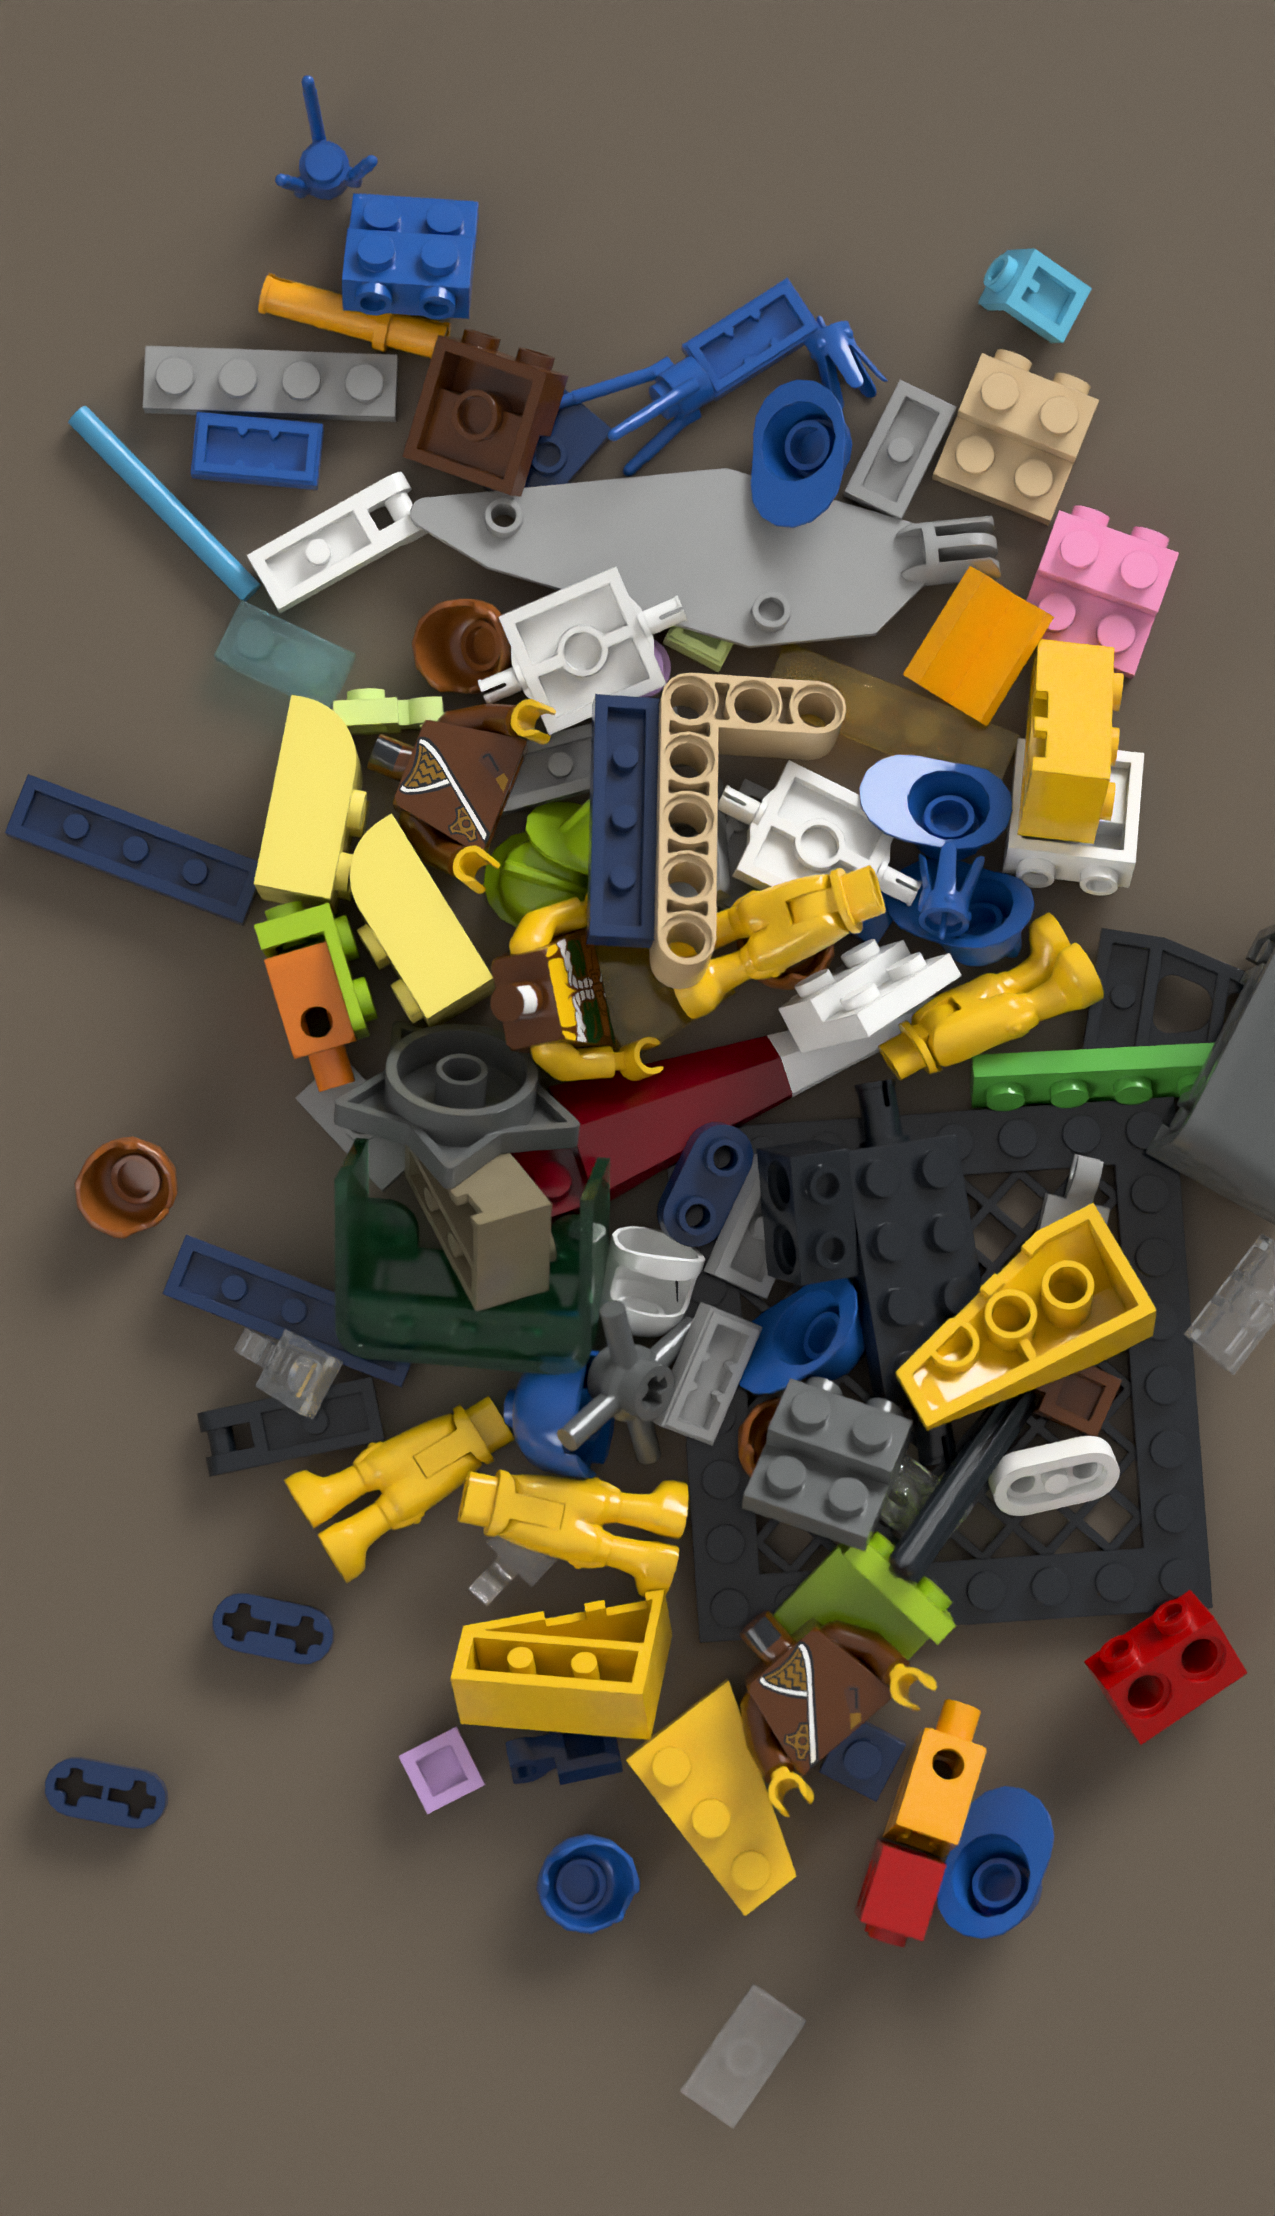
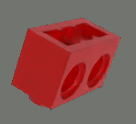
(1170, 1674)
(898, 1893)

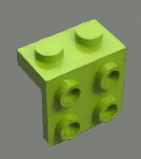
(295, 927)
(862, 1592)

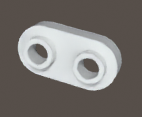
(1054, 1476)

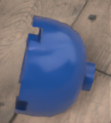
(545, 1405)

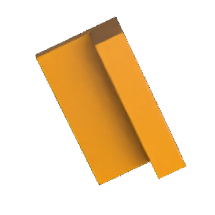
(978, 646)

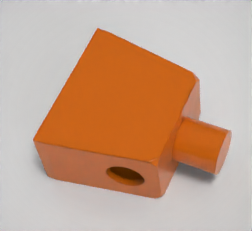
(309, 981)

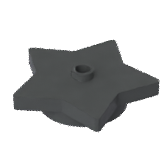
(457, 1100)

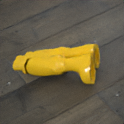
(782, 929)
(996, 1006)
(409, 1470)
(568, 1518)

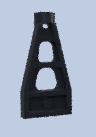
(1130, 973)

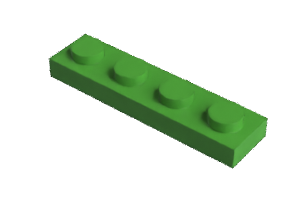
(1085, 1075)

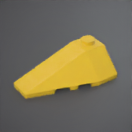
(1039, 1319)

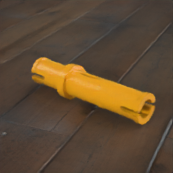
(325, 311)

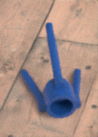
(323, 164)
(677, 392)

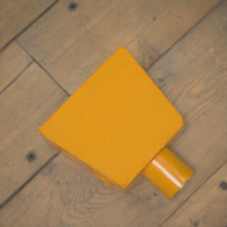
(931, 1809)

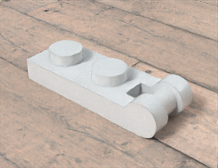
(335, 543)

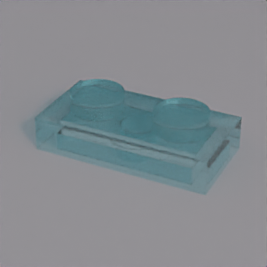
(284, 655)

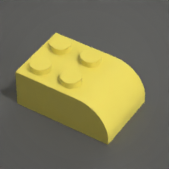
(312, 810)
(414, 929)

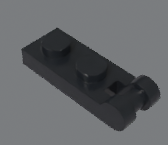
(344, 1420)

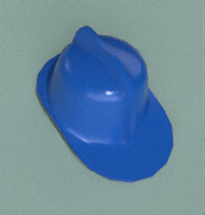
(798, 453)
(935, 803)
(998, 911)
(806, 1337)
(998, 1864)

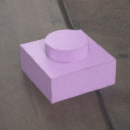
(442, 1770)

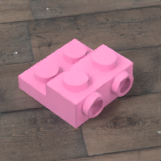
(1102, 584)

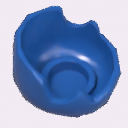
(587, 1883)

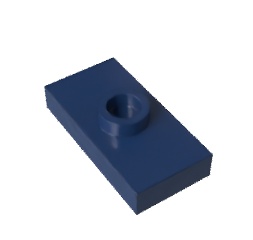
(572, 444)

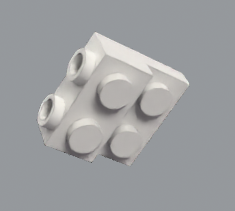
(1096, 866)
(863, 993)

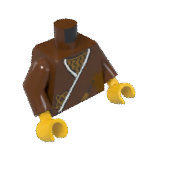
(459, 781)
(815, 1694)

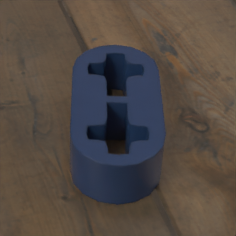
(270, 1644)
(103, 1808)

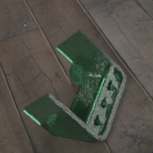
(413, 1308)

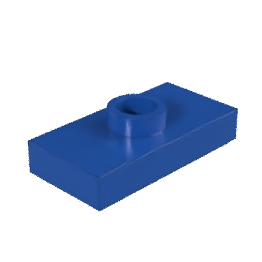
(752, 338)
(257, 451)

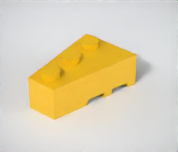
(1069, 742)
(567, 1672)
(717, 1797)

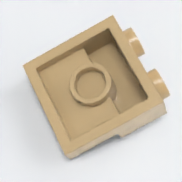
(1016, 435)

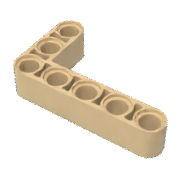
(696, 799)

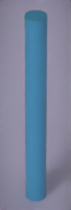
(164, 503)

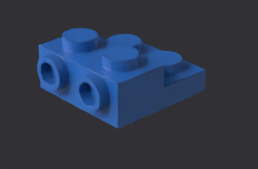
(410, 256)

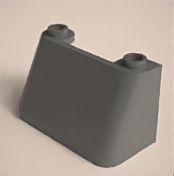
(1228, 1116)

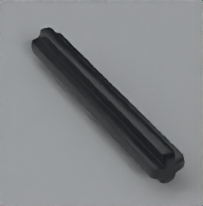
(959, 1487)

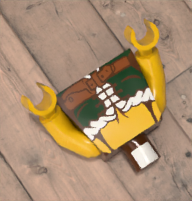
(556, 1000)

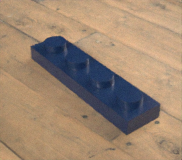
(623, 821)
(134, 849)
(265, 1302)

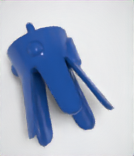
(837, 346)
(941, 906)

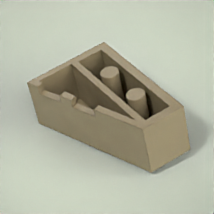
(489, 1228)

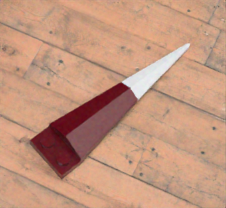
(651, 1119)

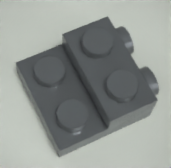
(829, 1462)

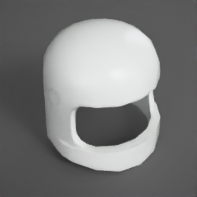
(643, 1276)

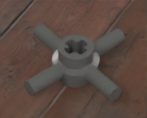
(627, 1384)

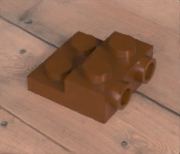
(484, 411)

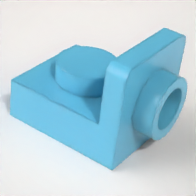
(1034, 292)

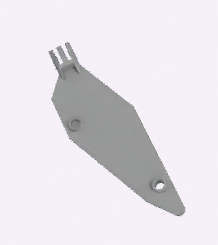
(715, 551)

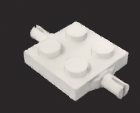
(581, 646)
(810, 830)

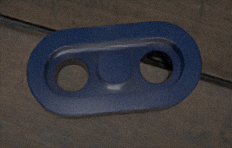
(701, 1182)

